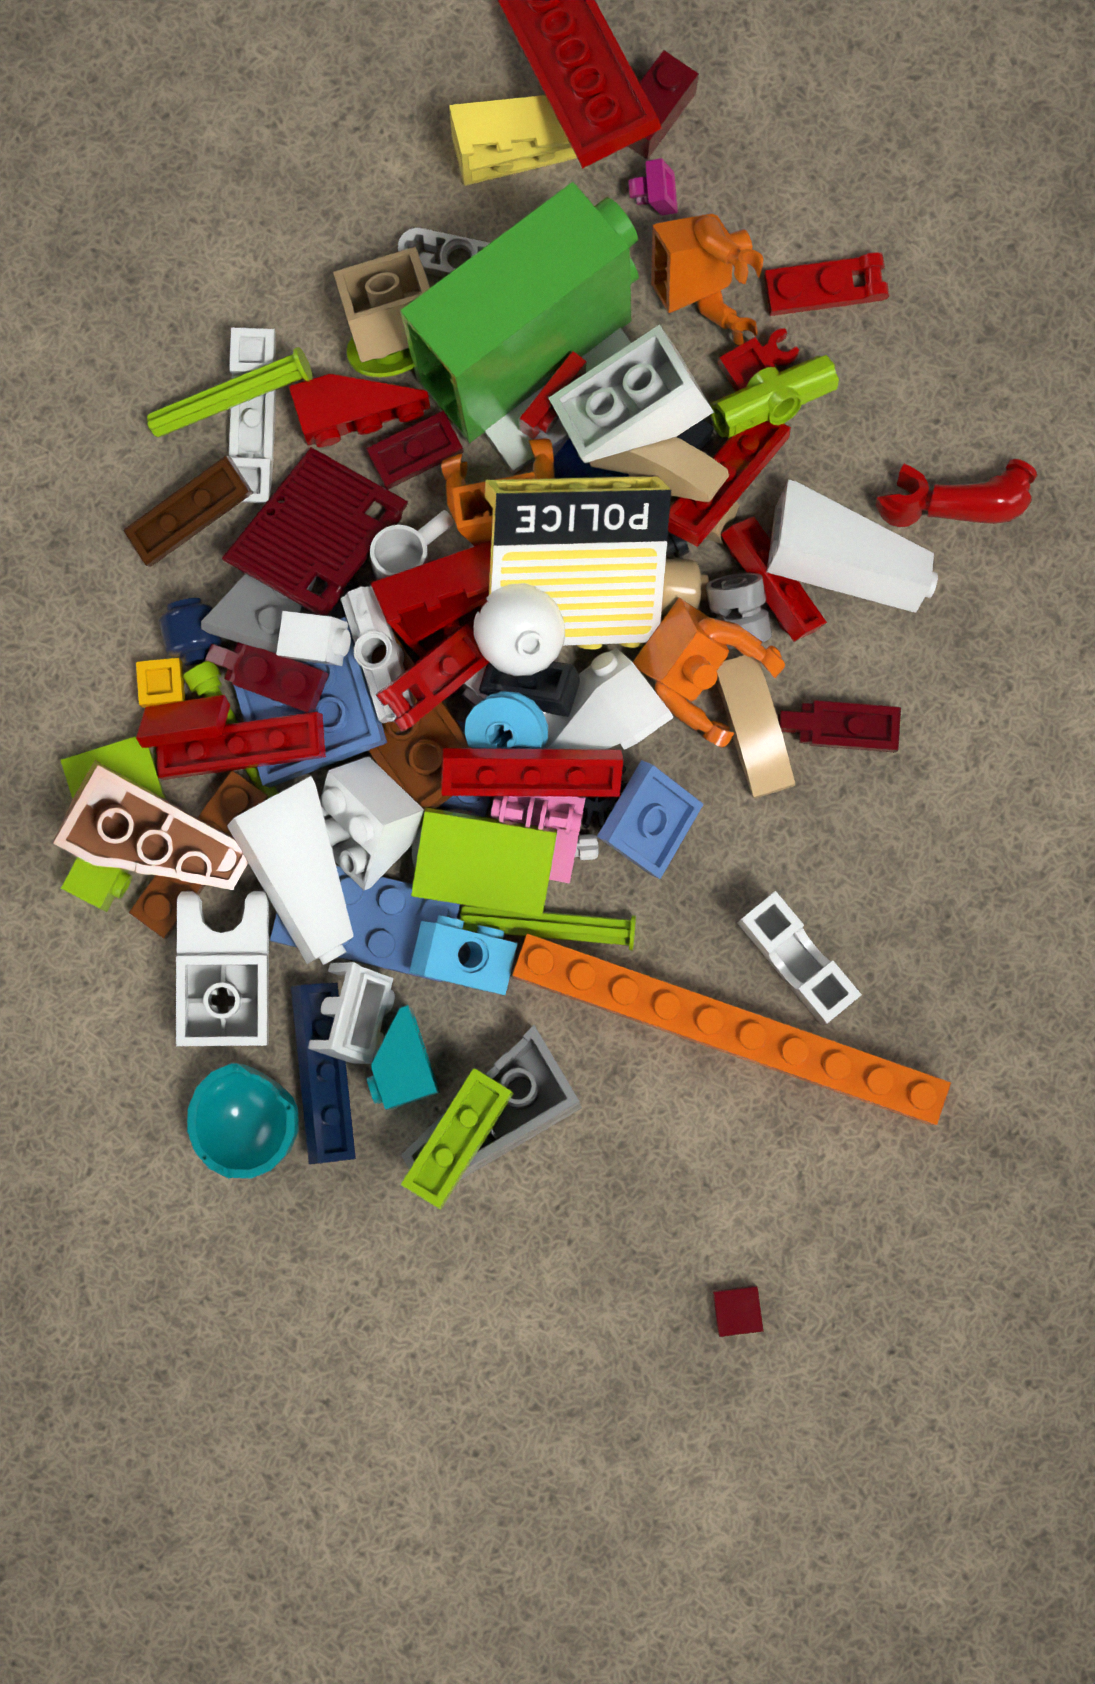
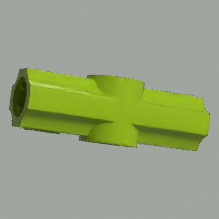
(774, 396)

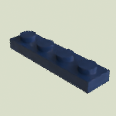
(321, 1079)

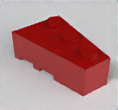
(436, 597)

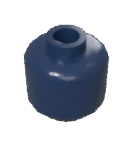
(183, 631)

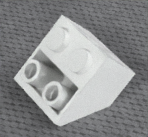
(367, 819)

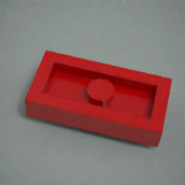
(541, 413)

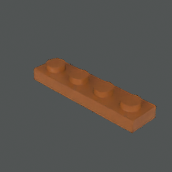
(158, 902)

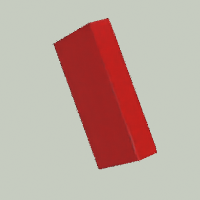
(183, 721)

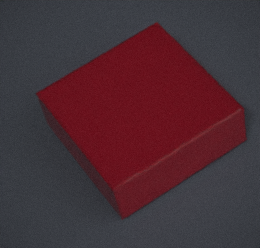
(737, 1311)

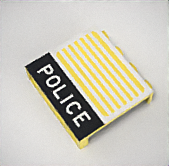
(589, 548)

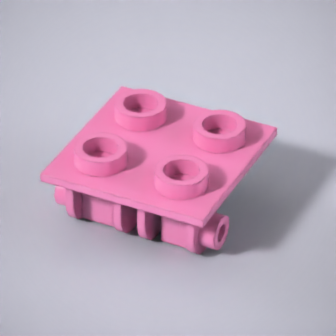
(550, 812)

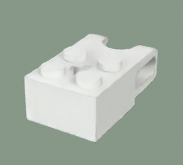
(220, 960)

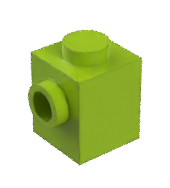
(96, 883)

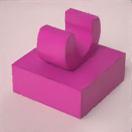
(657, 188)

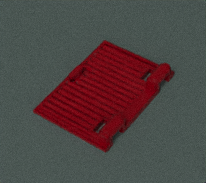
(314, 531)

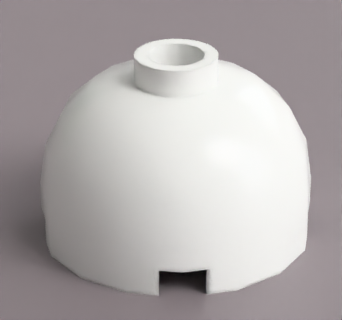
(519, 629)

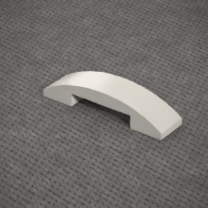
(253, 421)

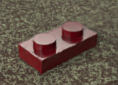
(414, 450)

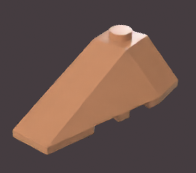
(138, 831)

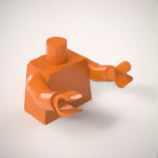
(696, 262)
(468, 502)
(685, 661)

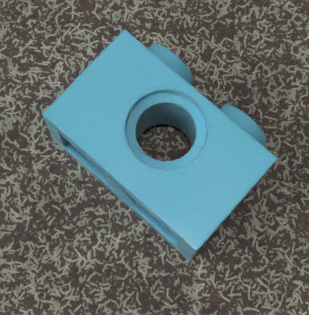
(438, 959)

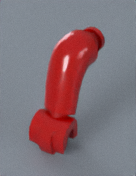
(989, 502)

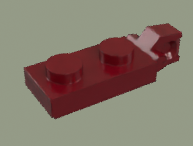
(271, 675)
(845, 725)

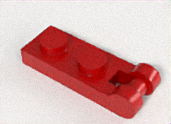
(825, 285)
(434, 677)

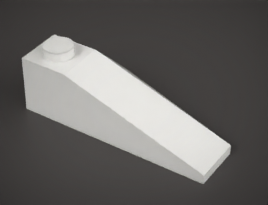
(609, 708)

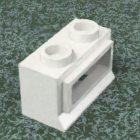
(376, 1003)

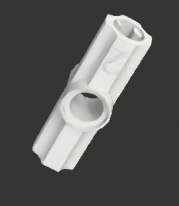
(369, 632)

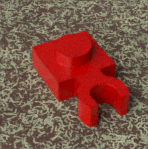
(751, 357)

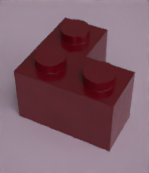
(669, 90)

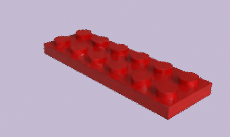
(582, 75)

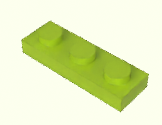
(457, 1138)

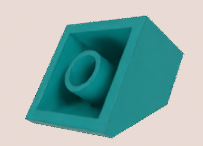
(402, 1065)

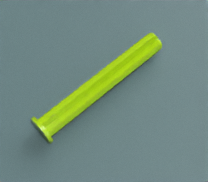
(230, 393)
(553, 925)

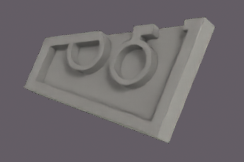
(251, 614)

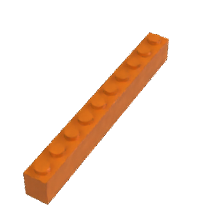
(731, 1030)

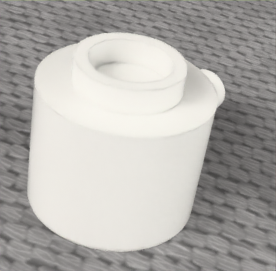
(403, 547)

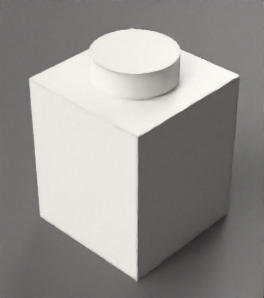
(313, 638)

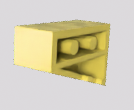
(506, 137)

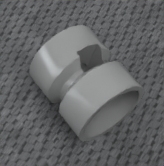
(739, 601)

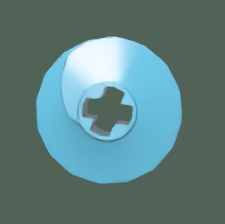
(512, 711)

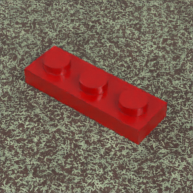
(785, 596)

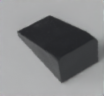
(550, 689)

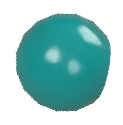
(241, 1122)

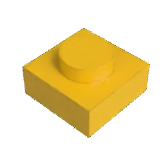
(160, 682)

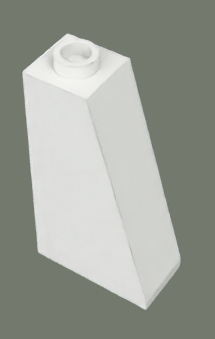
(846, 552)
(296, 867)

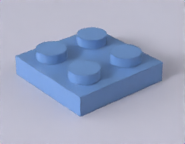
(650, 819)

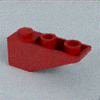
(344, 404)

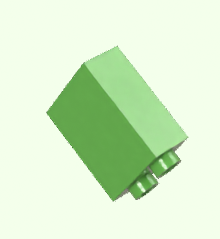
(522, 307)

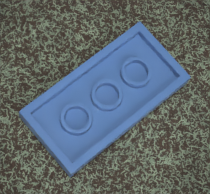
(382, 922)

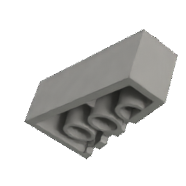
(537, 1103)

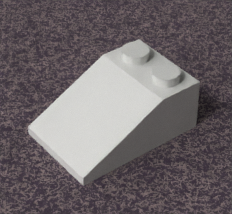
(631, 399)

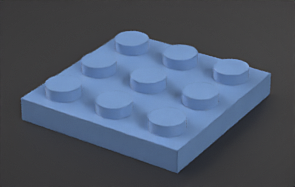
(347, 712)

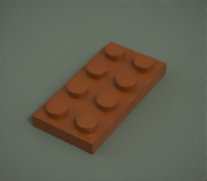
(415, 754)

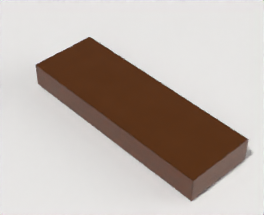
(188, 511)

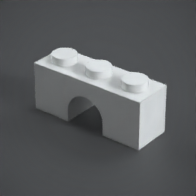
(797, 960)

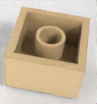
(373, 300)

